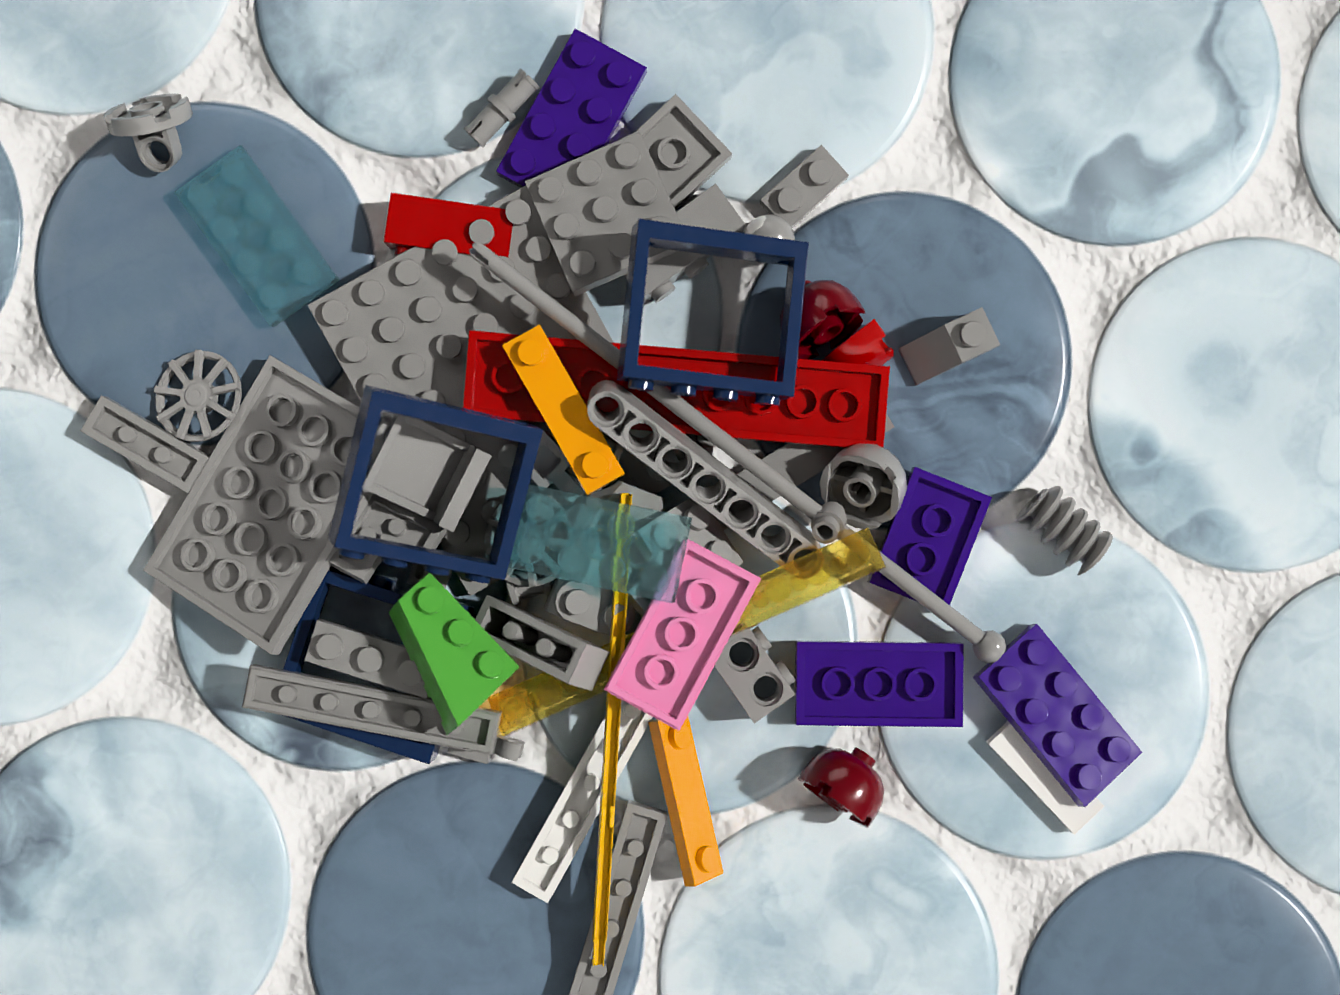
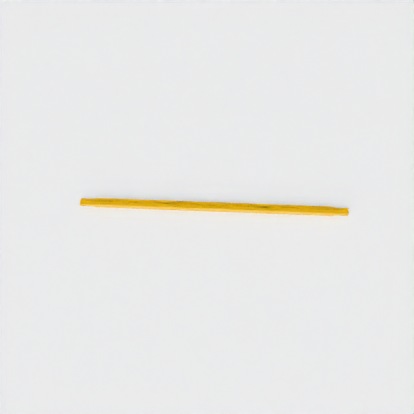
(608, 780)

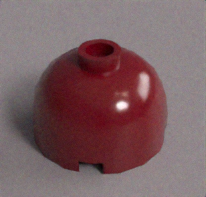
(827, 315)
(846, 783)

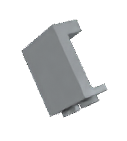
(424, 468)

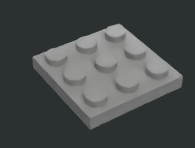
(594, 205)

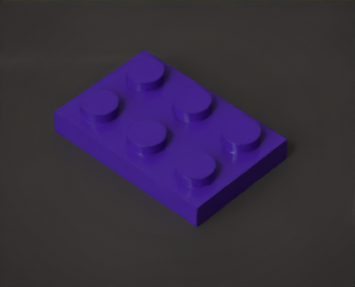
(933, 533)

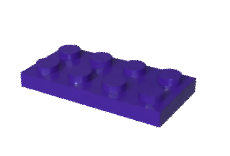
(573, 109)
(879, 683)
(1058, 715)

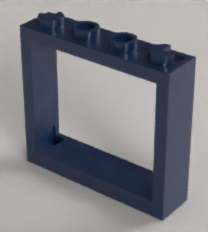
(723, 244)
(434, 561)
(380, 589)

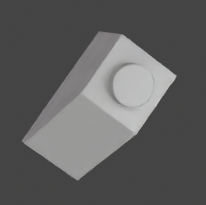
(949, 346)

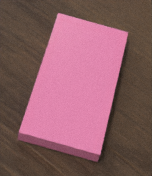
(683, 639)

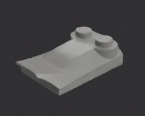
(590, 604)

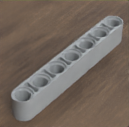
(696, 463)

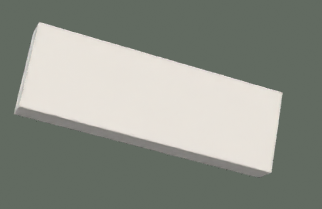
(1037, 777)

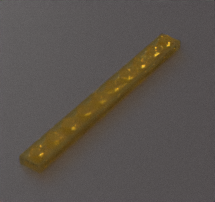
(775, 594)

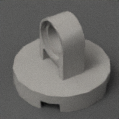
(150, 122)

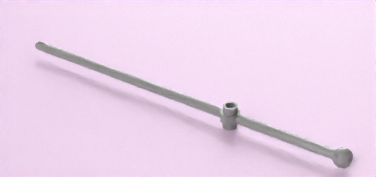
(827, 520)

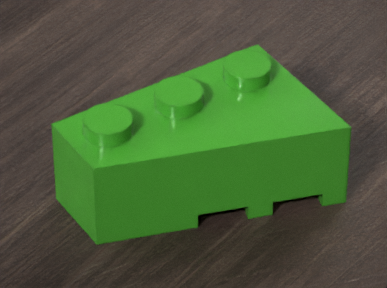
(450, 651)

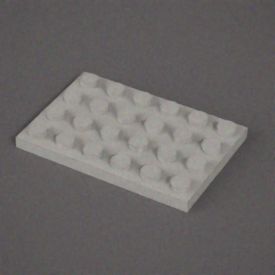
(262, 509)

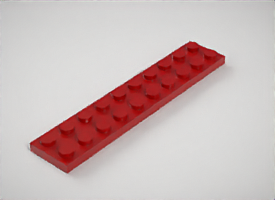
(830, 405)

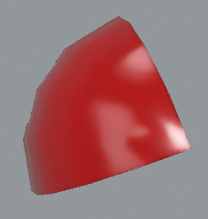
(863, 347)

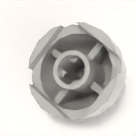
(866, 484)

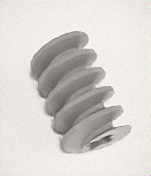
(1067, 527)

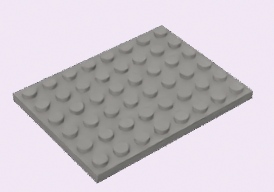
(410, 334)

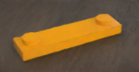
(563, 409)
(686, 802)

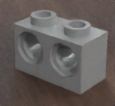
(742, 677)

